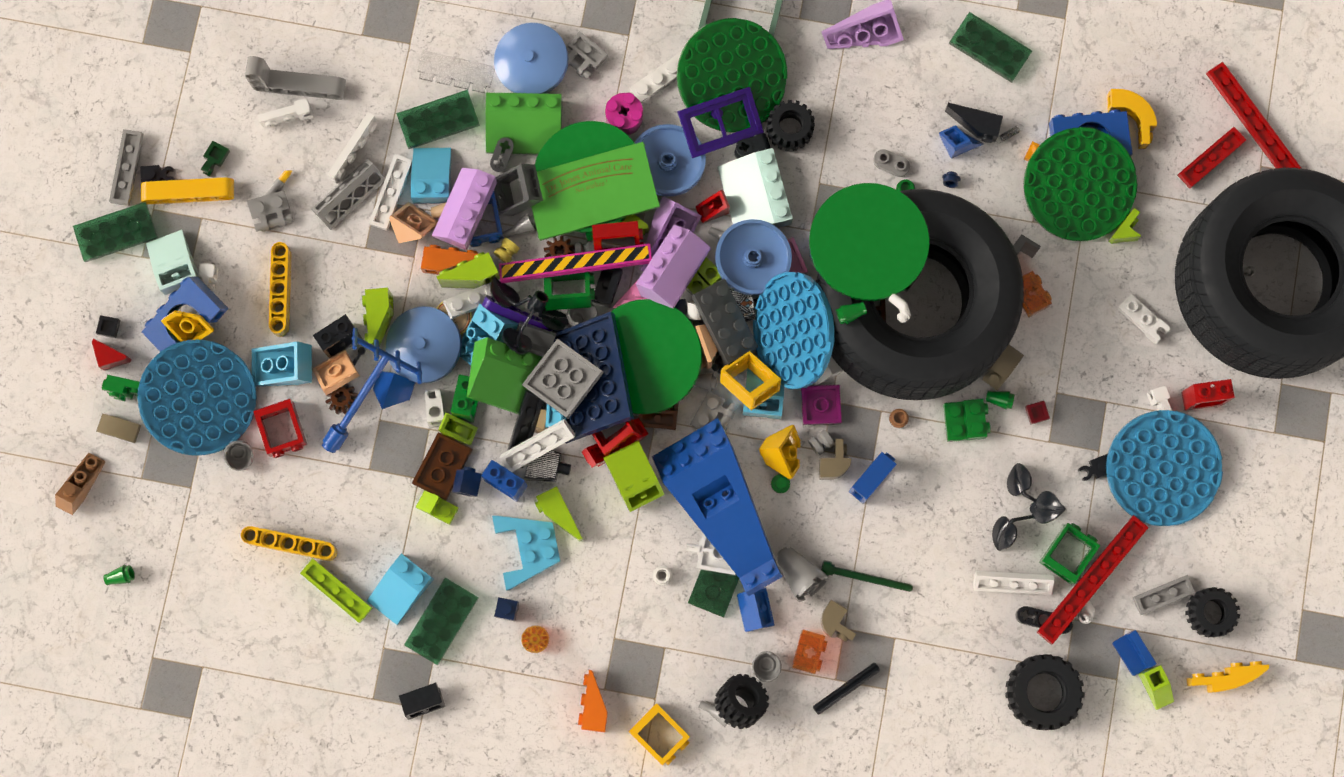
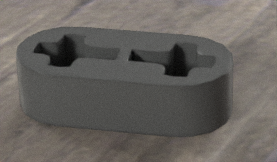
(506, 156)

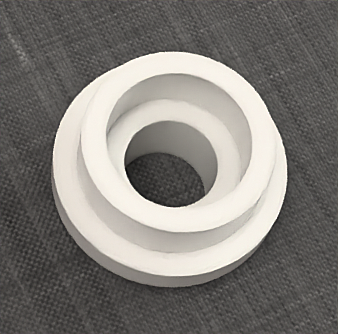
(667, 571)

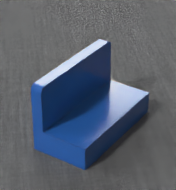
(755, 610)
(1134, 653)

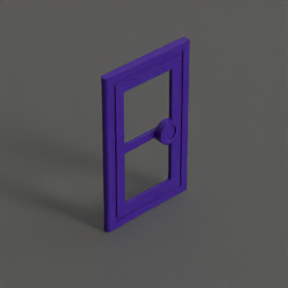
(714, 106)

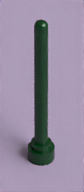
(830, 569)

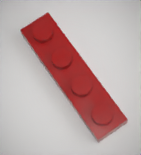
(1211, 157)

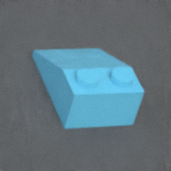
(431, 175)
(282, 364)
(399, 589)

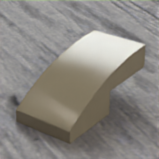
(118, 428)

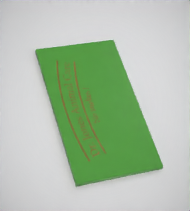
(594, 191)

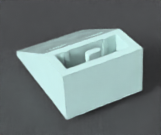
(171, 261)

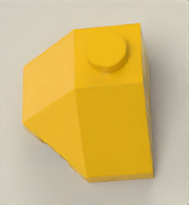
(187, 326)
(780, 451)

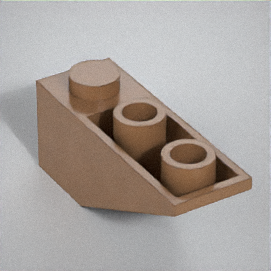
(79, 483)

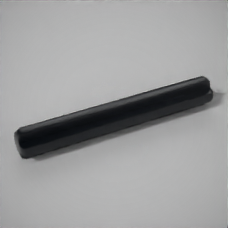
(846, 688)

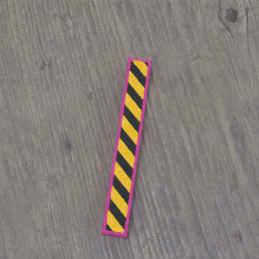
(575, 263)

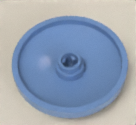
(531, 59)
(671, 160)
(752, 255)
(425, 337)

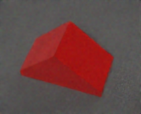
(713, 207)
(107, 356)

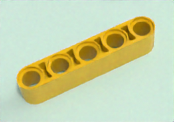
(187, 190)
(276, 281)
(281, 538)

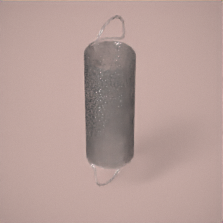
(1006, 135)

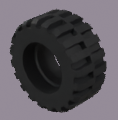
(1070, 685)

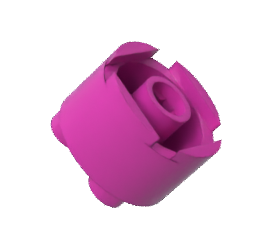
(631, 106)

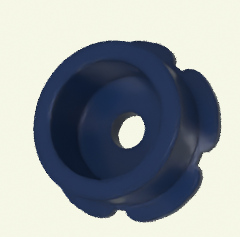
(951, 179)

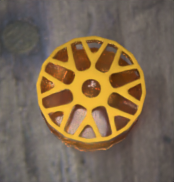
(535, 639)

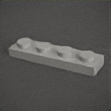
(126, 167)

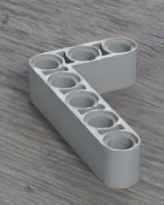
(292, 83)

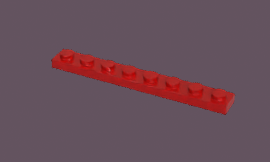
(1251, 117)
(1092, 580)

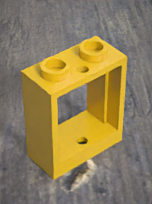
(760, 394)
(669, 757)

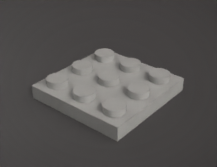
(562, 378)

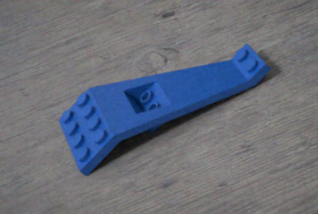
(714, 493)

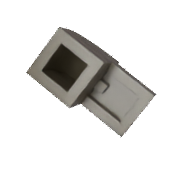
(1003, 367)
(835, 467)
(831, 621)

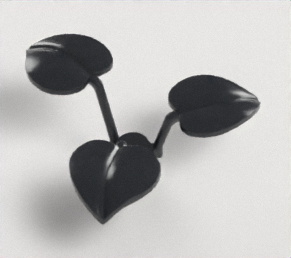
(507, 297)
(1043, 509)

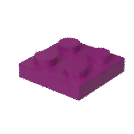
(821, 405)

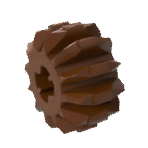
(559, 245)
(336, 404)

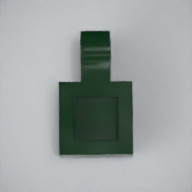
(214, 156)

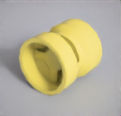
(506, 250)

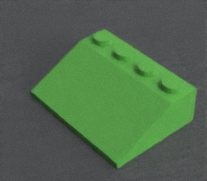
(524, 118)
(499, 374)

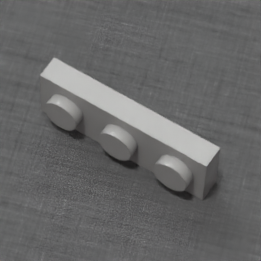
(1163, 595)

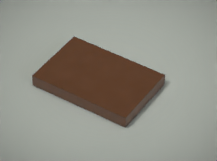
(440, 466)

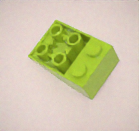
(470, 274)
(378, 314)
(633, 476)

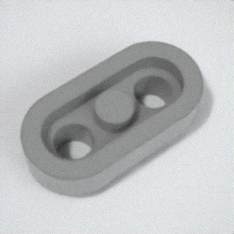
(890, 164)

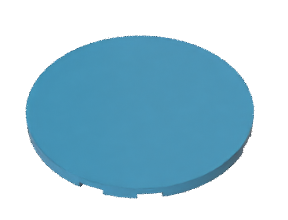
(794, 329)
(196, 397)
(1164, 467)

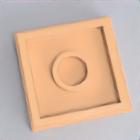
(335, 372)

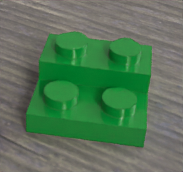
(120, 387)
(966, 420)

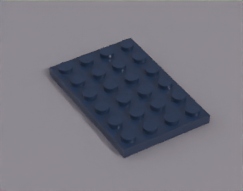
(609, 398)

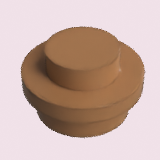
(898, 418)

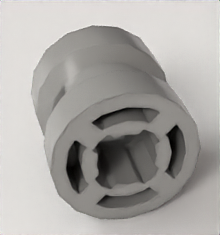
(821, 442)

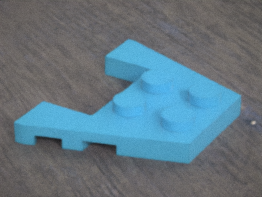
(536, 547)

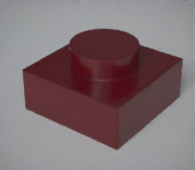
(1037, 412)

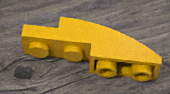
(1234, 677)

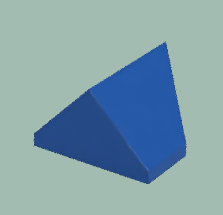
(958, 142)
(392, 389)

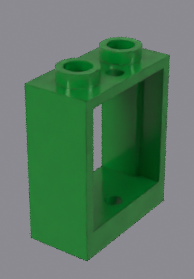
(570, 301)
(462, 405)
(1060, 570)

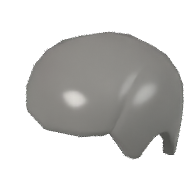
(580, 315)
(238, 455)
(766, 666)

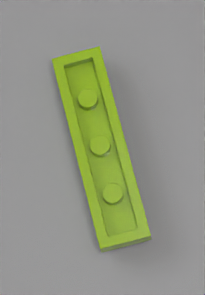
(336, 590)

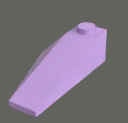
(868, 27)
(664, 218)

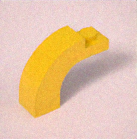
(1138, 110)

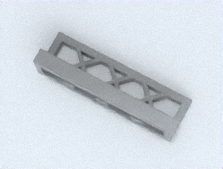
(342, 191)

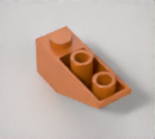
(438, 259)
(595, 712)

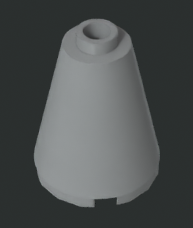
(800, 573)

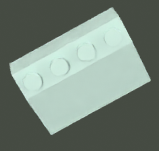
(756, 189)

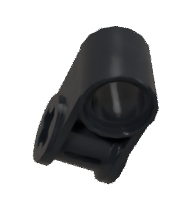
(752, 144)

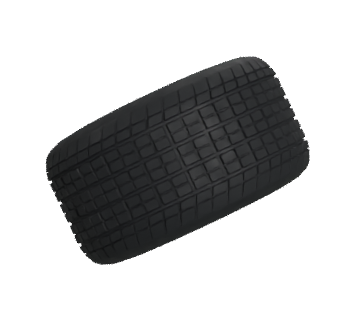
(1213, 283)
(992, 303)

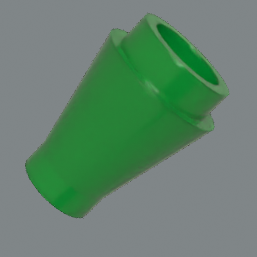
(850, 312)
(1001, 398)
(121, 575)

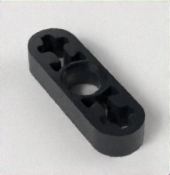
(1028, 621)

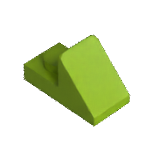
(1124, 232)
(457, 429)
(437, 507)

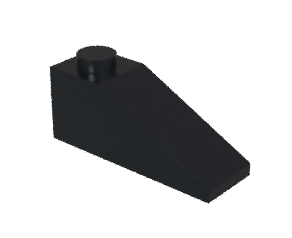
(979, 123)

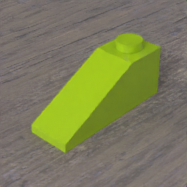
(556, 510)

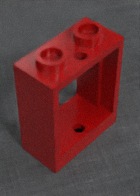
(616, 230)
(1205, 396)
(273, 410)
(623, 439)

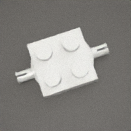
(709, 557)

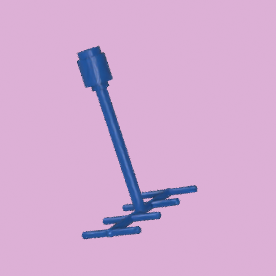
(338, 433)

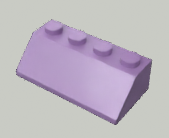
(465, 207)
(672, 267)

